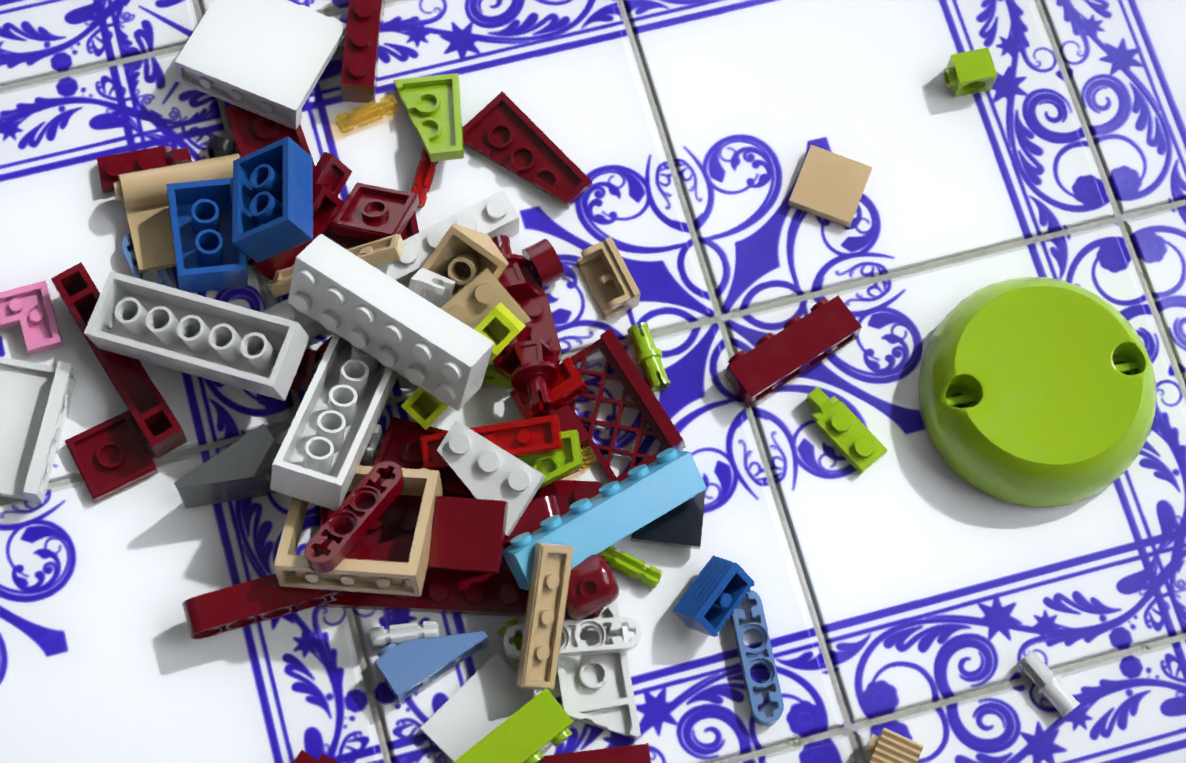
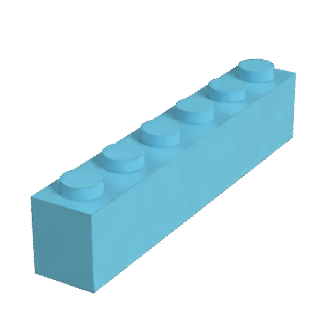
(611, 514)

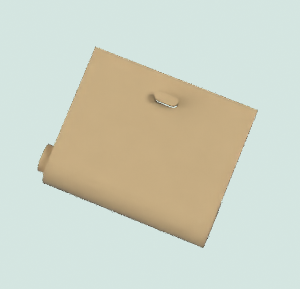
(148, 208)

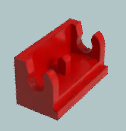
(564, 390)

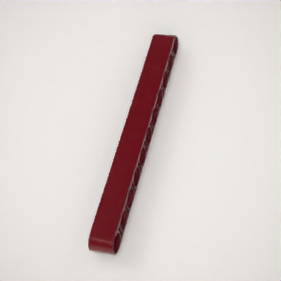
(266, 599)

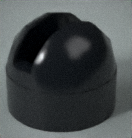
(219, 146)

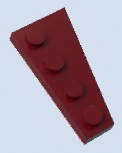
(520, 146)

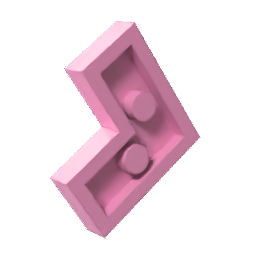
(34, 311)

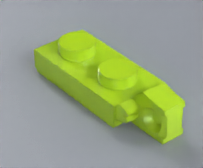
(845, 431)

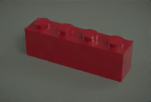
(792, 350)

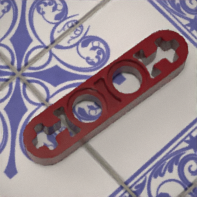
(350, 514)

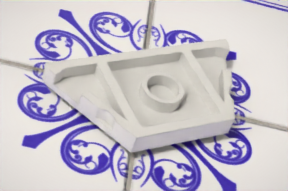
(599, 686)

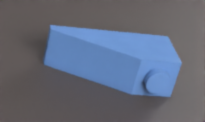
(421, 661)

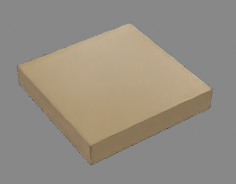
(830, 186)

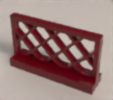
(643, 400)

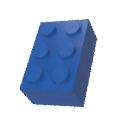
(272, 200)
(203, 236)

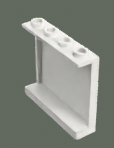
(260, 55)
(31, 424)

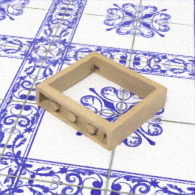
(358, 574)

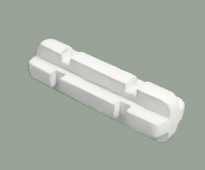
(403, 632)

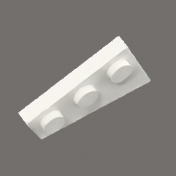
(490, 471)

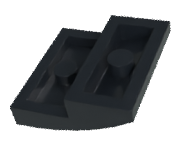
(677, 527)

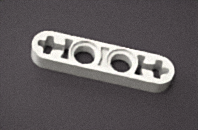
(573, 645)

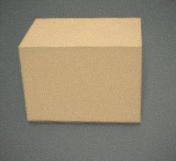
(464, 255)

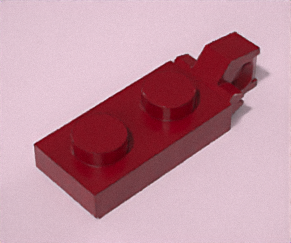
(138, 160)

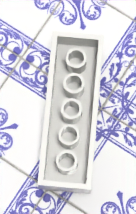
(389, 322)
(197, 335)
(332, 426)

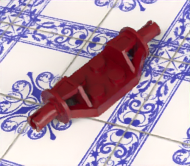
(537, 344)

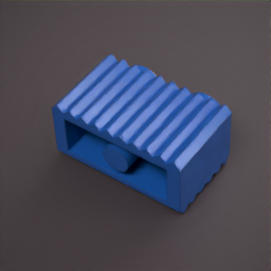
(713, 596)

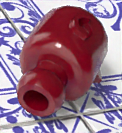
(590, 588)

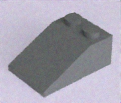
(234, 473)

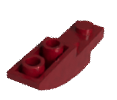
(328, 181)

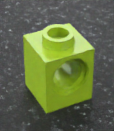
(970, 72)

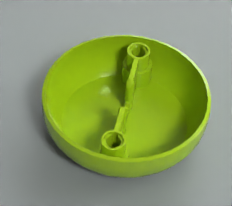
(1048, 391)

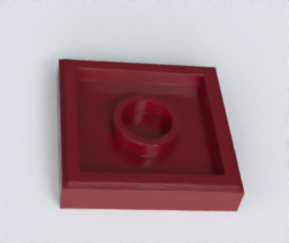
(374, 212)
(111, 456)
(468, 534)

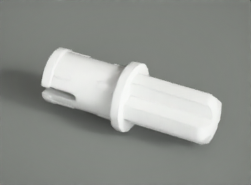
(1048, 683)

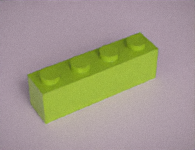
(524, 734)

